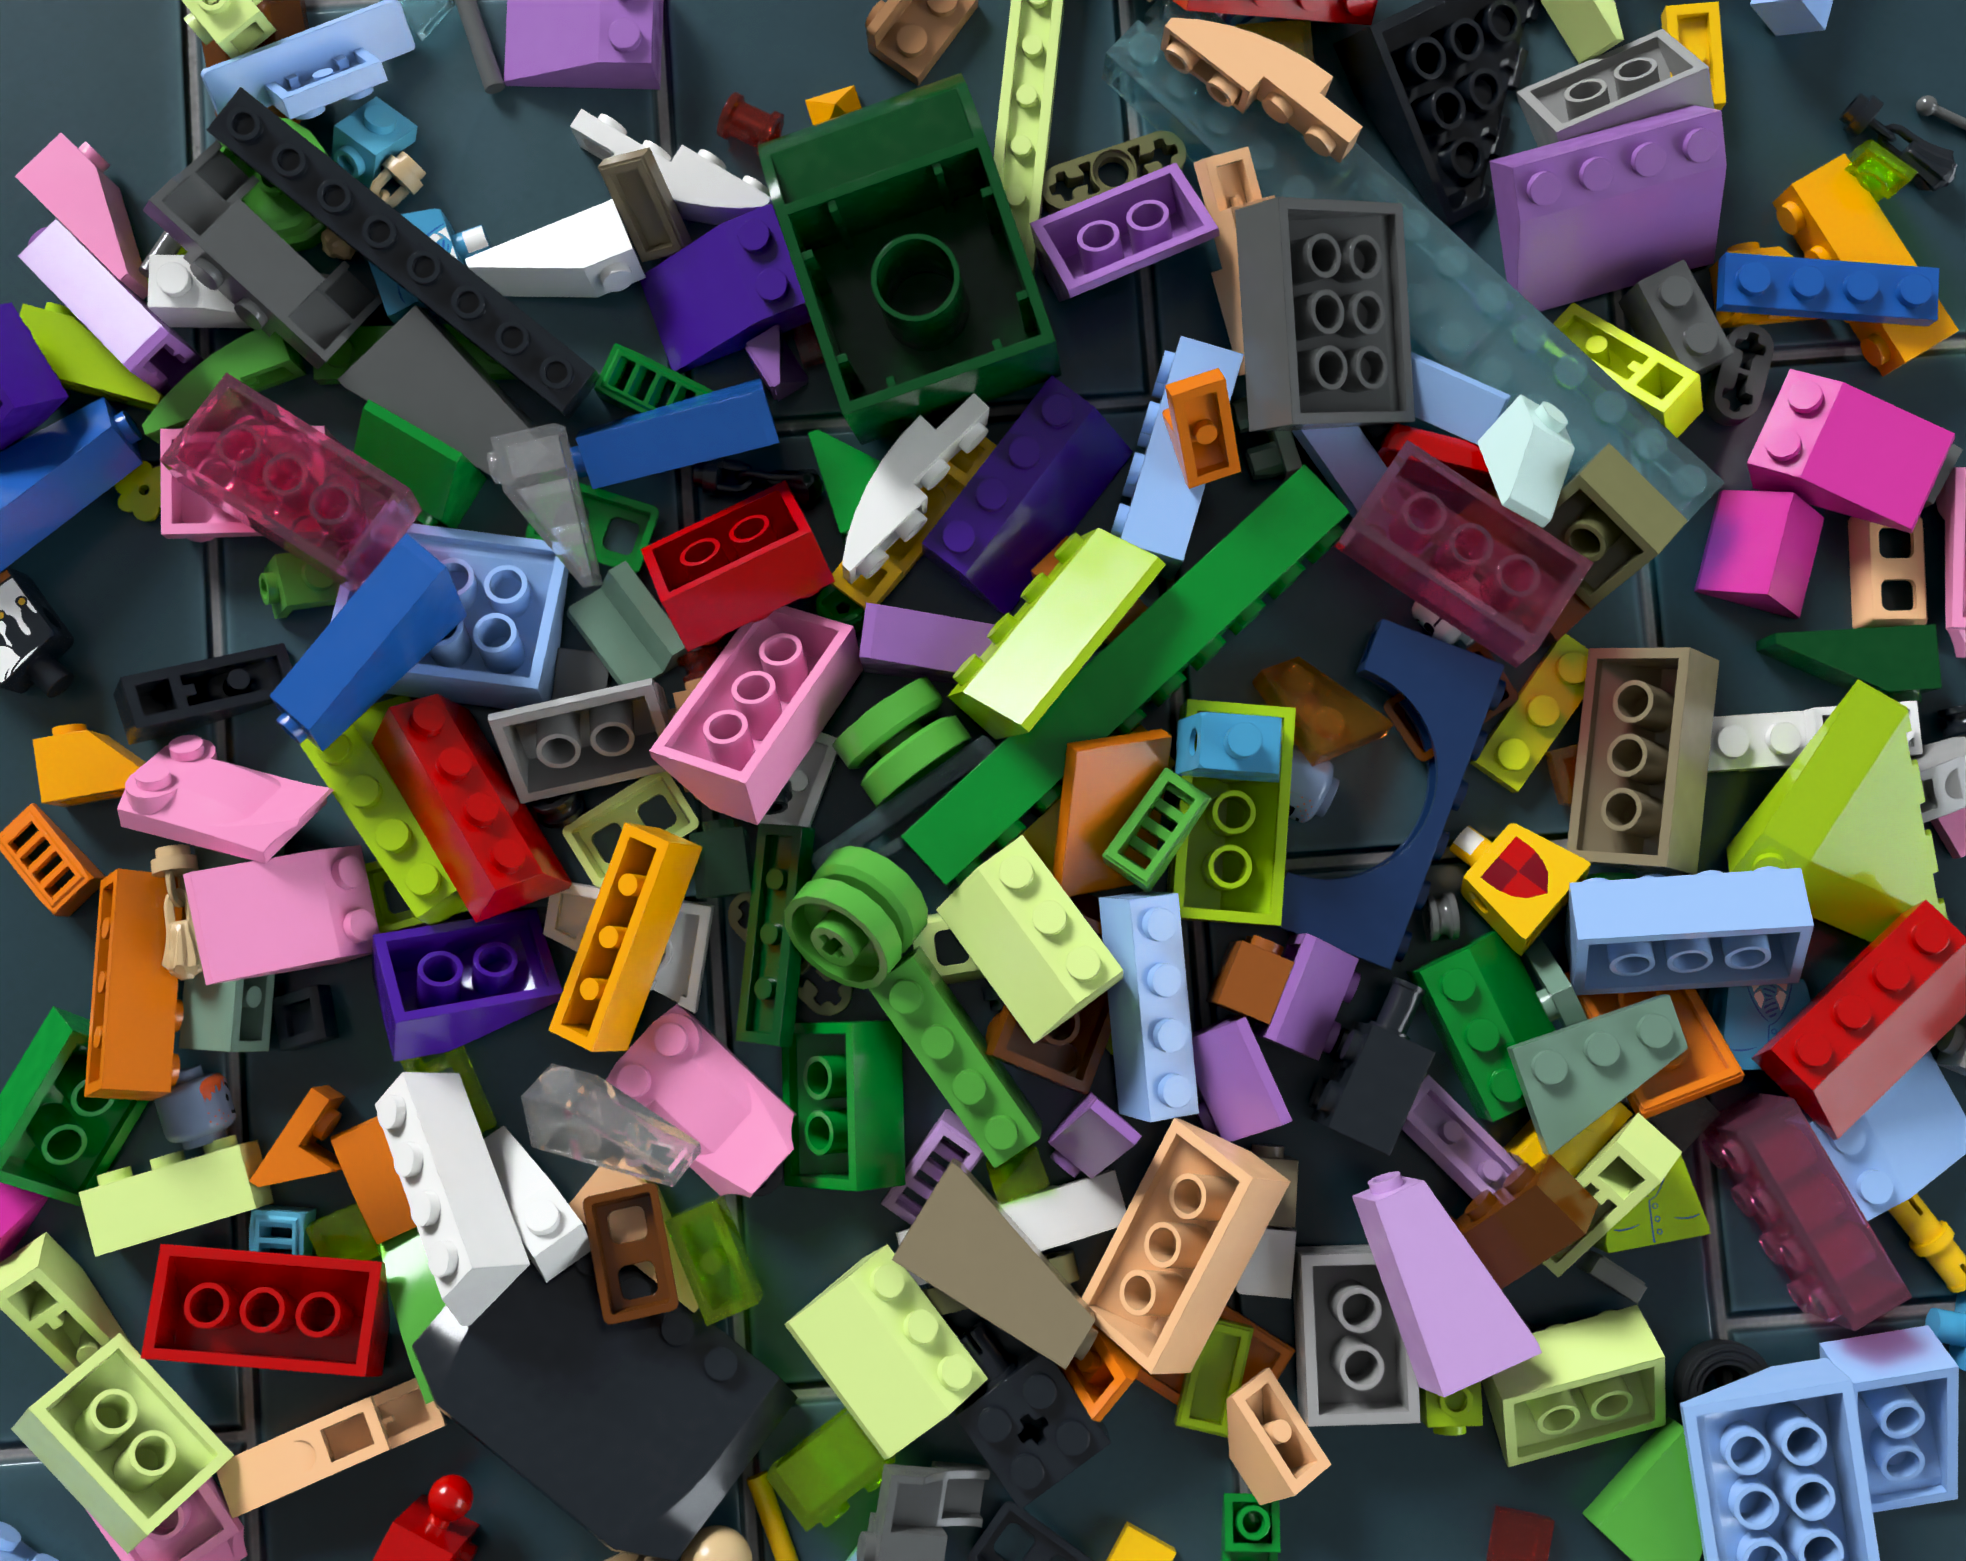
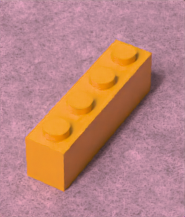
(1843, 222)
(625, 938)

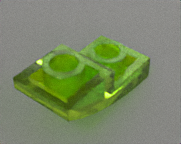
(1879, 170)

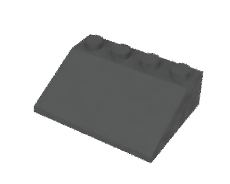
(1324, 314)

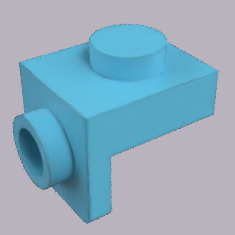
(369, 138)

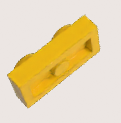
(1699, 31)

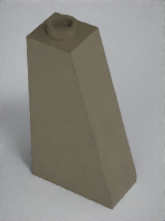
(991, 1266)

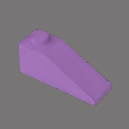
(1091, 1137)

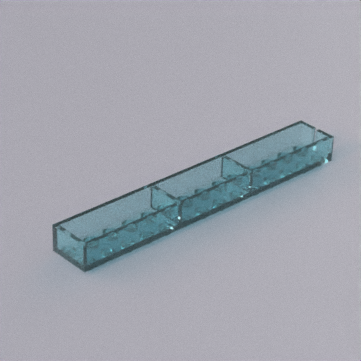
(1456, 301)

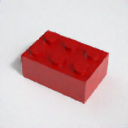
(736, 566)

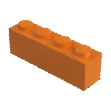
(132, 992)

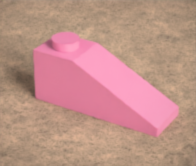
(88, 204)

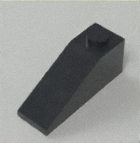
(198, 692)

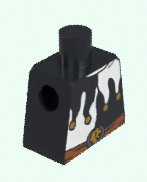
(30, 638)

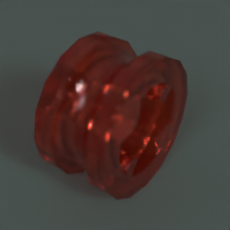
(698, 662)

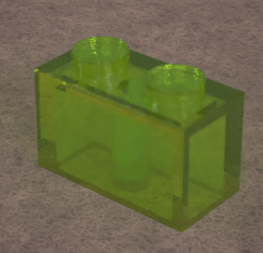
(714, 1259)
(827, 1471)

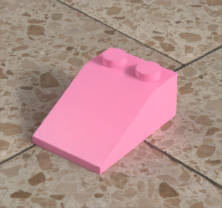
(282, 914)

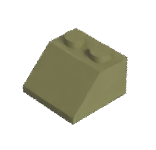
(1613, 521)

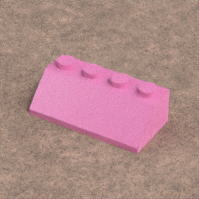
(759, 711)

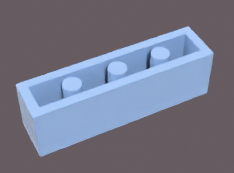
(1149, 1006)

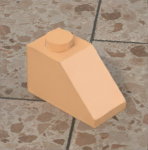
(1271, 1440)

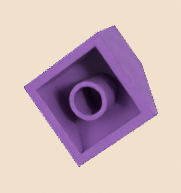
(1311, 997)
(1235, 1081)

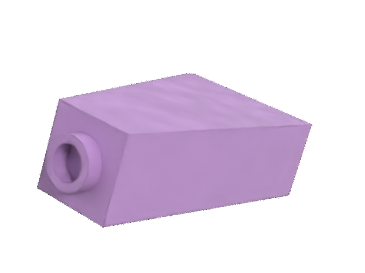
(1440, 1292)

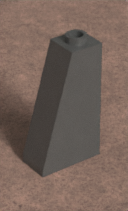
(436, 386)

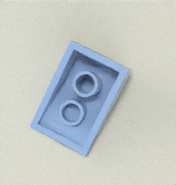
(1900, 1140)
(1905, 1414)

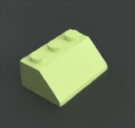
(1029, 939)
(886, 1352)
(1584, 1388)
(122, 1442)

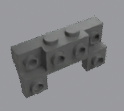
(253, 264)
(917, 1505)

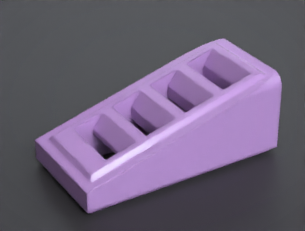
(951, 1127)

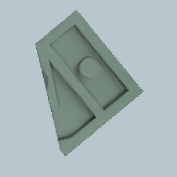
(1557, 993)

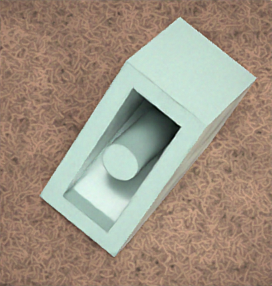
(1528, 458)

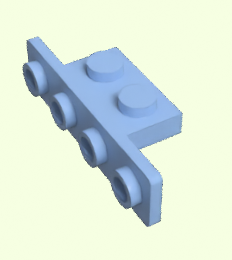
(317, 64)

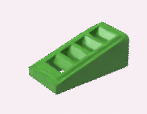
(1126, 837)

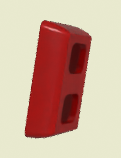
(1455, 453)

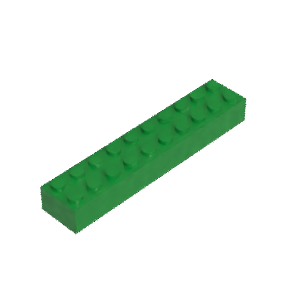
(1129, 673)

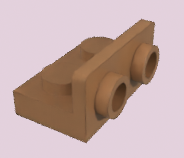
(915, 32)

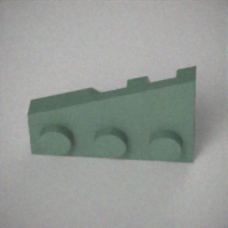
(1593, 1065)

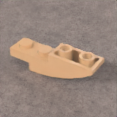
(1247, 66)
(1227, 185)
(327, 1446)

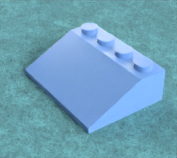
(512, 626)
(1781, 1467)

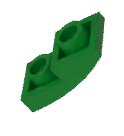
(1249, 1529)

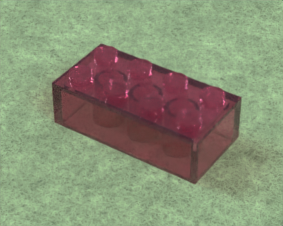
(291, 483)
(1463, 555)
(1803, 1211)

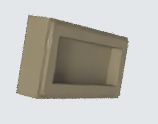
(645, 204)

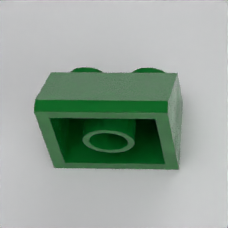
(434, 471)

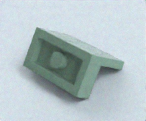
(627, 628)

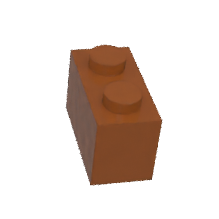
(1251, 979)

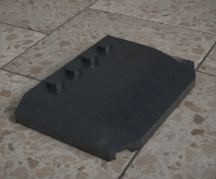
(611, 1422)

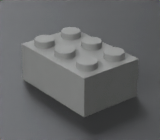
(1348, 1342)

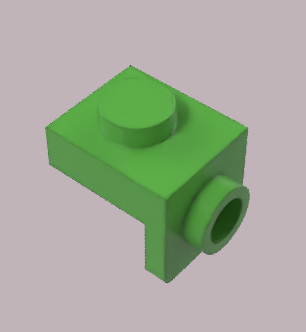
(295, 585)

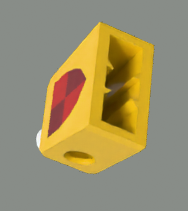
(1517, 881)

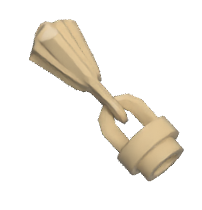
(404, 172)
(181, 947)

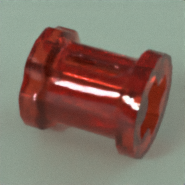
(748, 122)

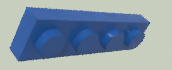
(1827, 289)

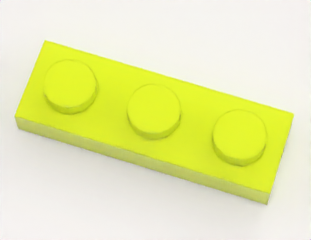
(1537, 715)

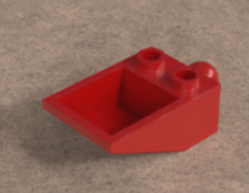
(434, 1526)

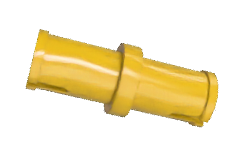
(1933, 1241)

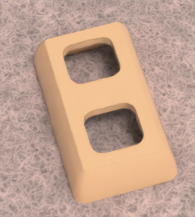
(1870, 569)

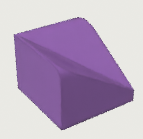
(776, 363)

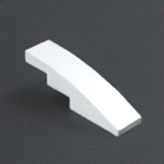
(1064, 1212)

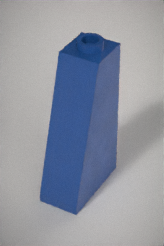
(676, 435)
(61, 473)
(369, 644)

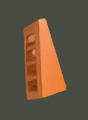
(86, 874)

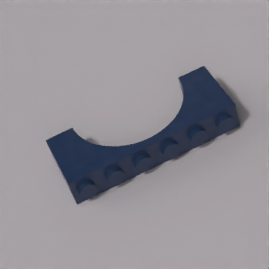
(1447, 702)

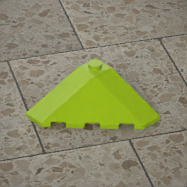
(1849, 819)

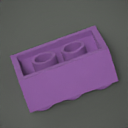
(1120, 231)

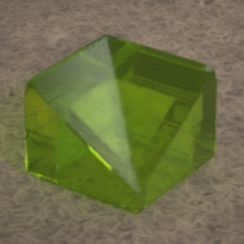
(1018, 1175)

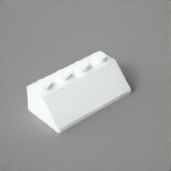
(452, 1190)

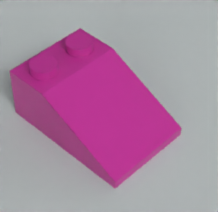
(1848, 452)

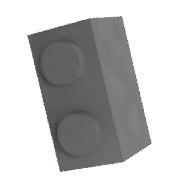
(1676, 319)

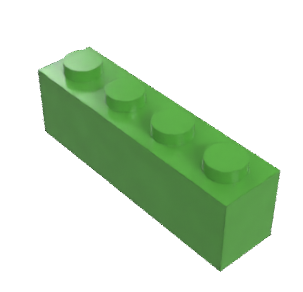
(956, 1058)

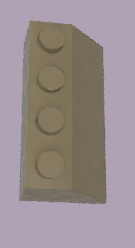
(1643, 758)

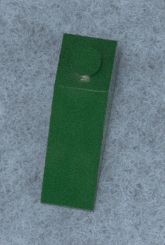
(1890, 659)

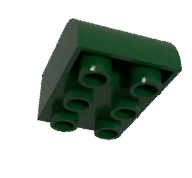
(909, 259)

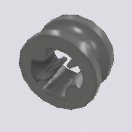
(1441, 917)

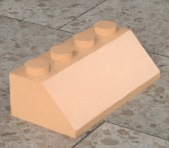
(1182, 1247)

